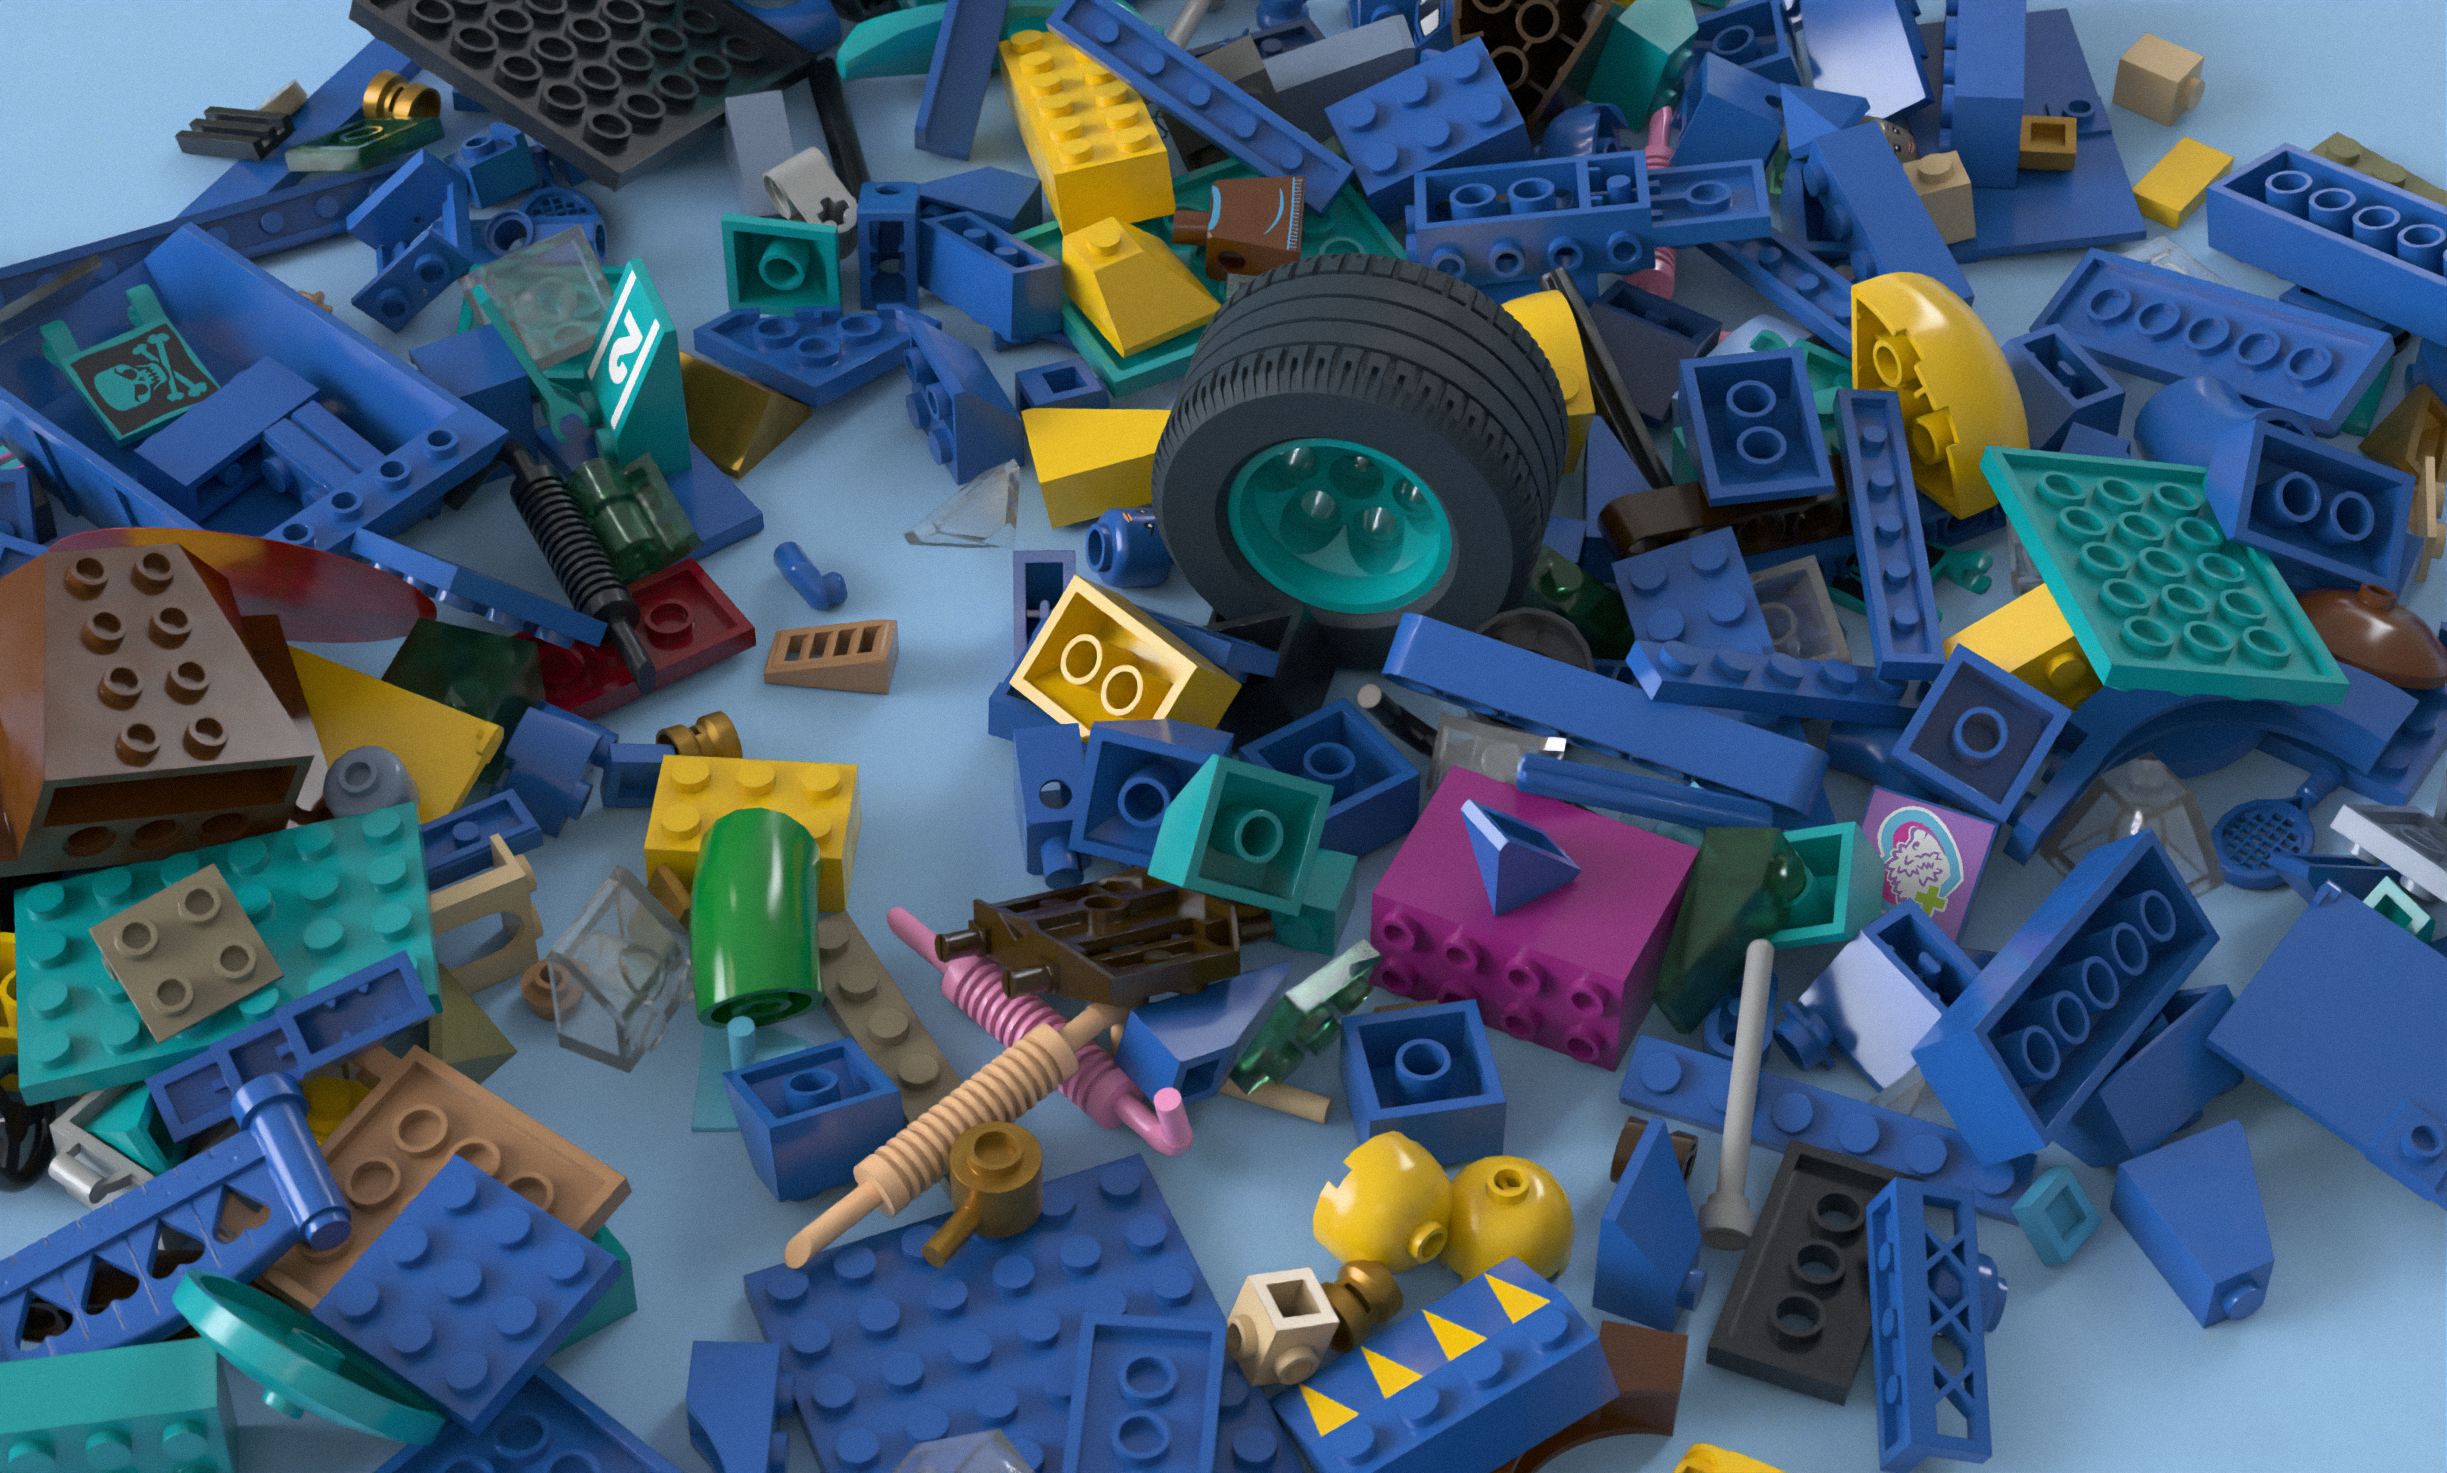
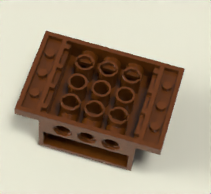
(144, 713)

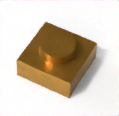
(2047, 143)

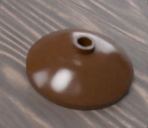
(2376, 634)

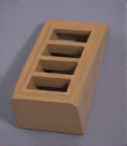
(854, 657)

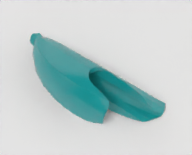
(906, 39)

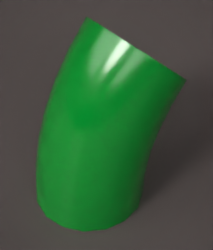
(755, 920)

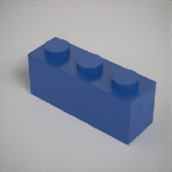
(990, 276)
(217, 443)

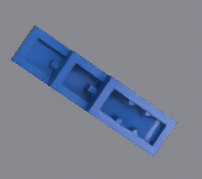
(300, 1040)

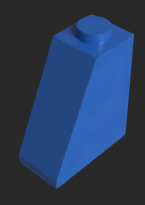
(2200, 1221)

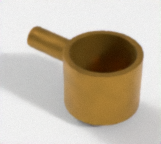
(993, 1187)

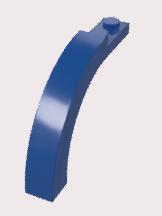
(2120, 721)

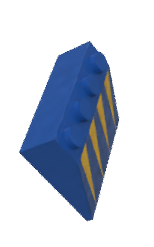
(1454, 1383)

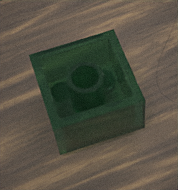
(472, 673)

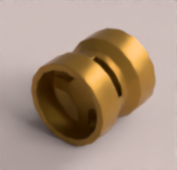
(395, 97)
(709, 737)
(1361, 1297)

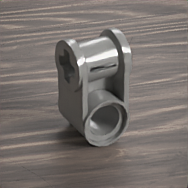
(812, 193)

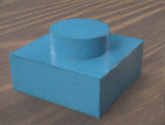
(2056, 1215)

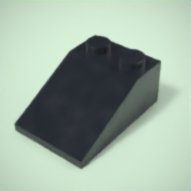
(1300, 678)

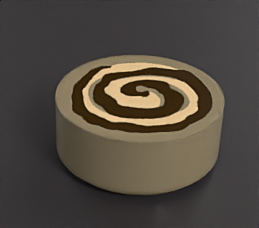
(285, 99)

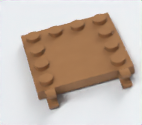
(400, 1141)

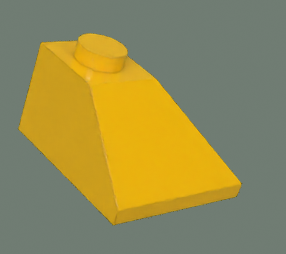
(1132, 286)

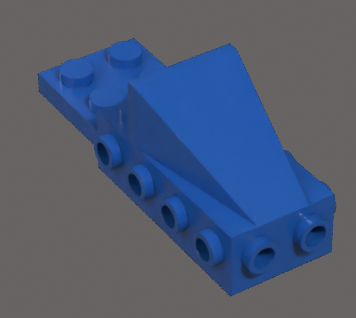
(1601, 227)

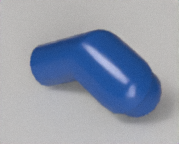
(806, 579)

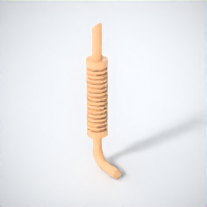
(922, 1151)

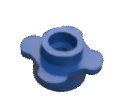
(1804, 1038)

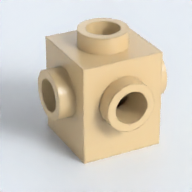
(1280, 1327)

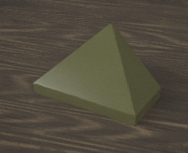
(465, 1034)

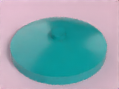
(300, 1362)

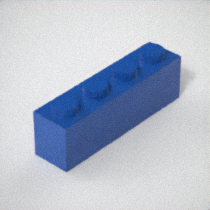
(1877, 208)

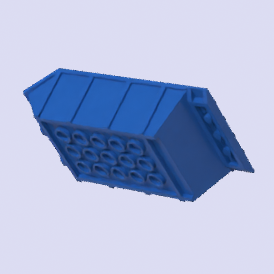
(232, 320)

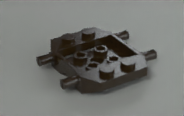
(1068, 936)

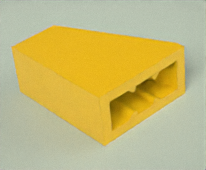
(1093, 459)

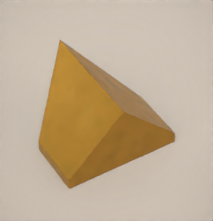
(734, 416)

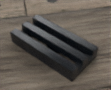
(236, 133)

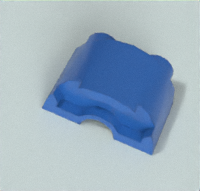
(550, 762)

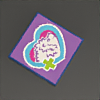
(1929, 856)

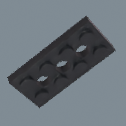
(1772, 1285)

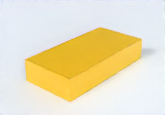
(2180, 181)

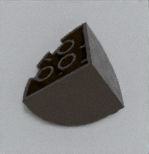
(1539, 49)

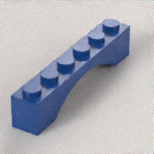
(738, 1405)

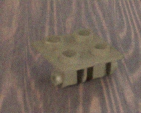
(185, 953)

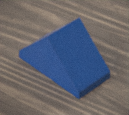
(1037, 587)

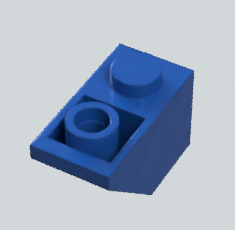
(991, 193)

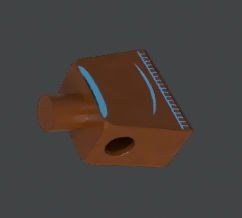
(1248, 225)

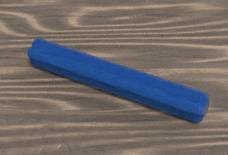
(1638, 794)

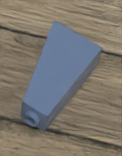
(1337, 69)

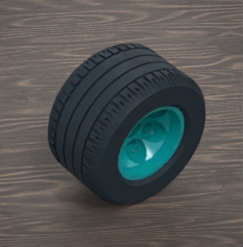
(1361, 452)

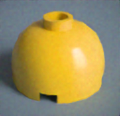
(1387, 1207)
(1508, 1210)

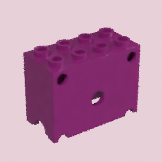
(1556, 970)

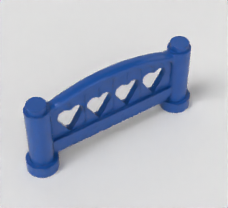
(268, 1162)

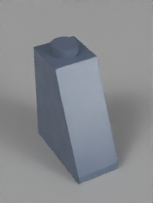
(754, 143)

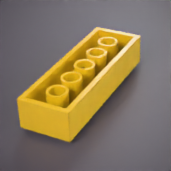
(1084, 134)

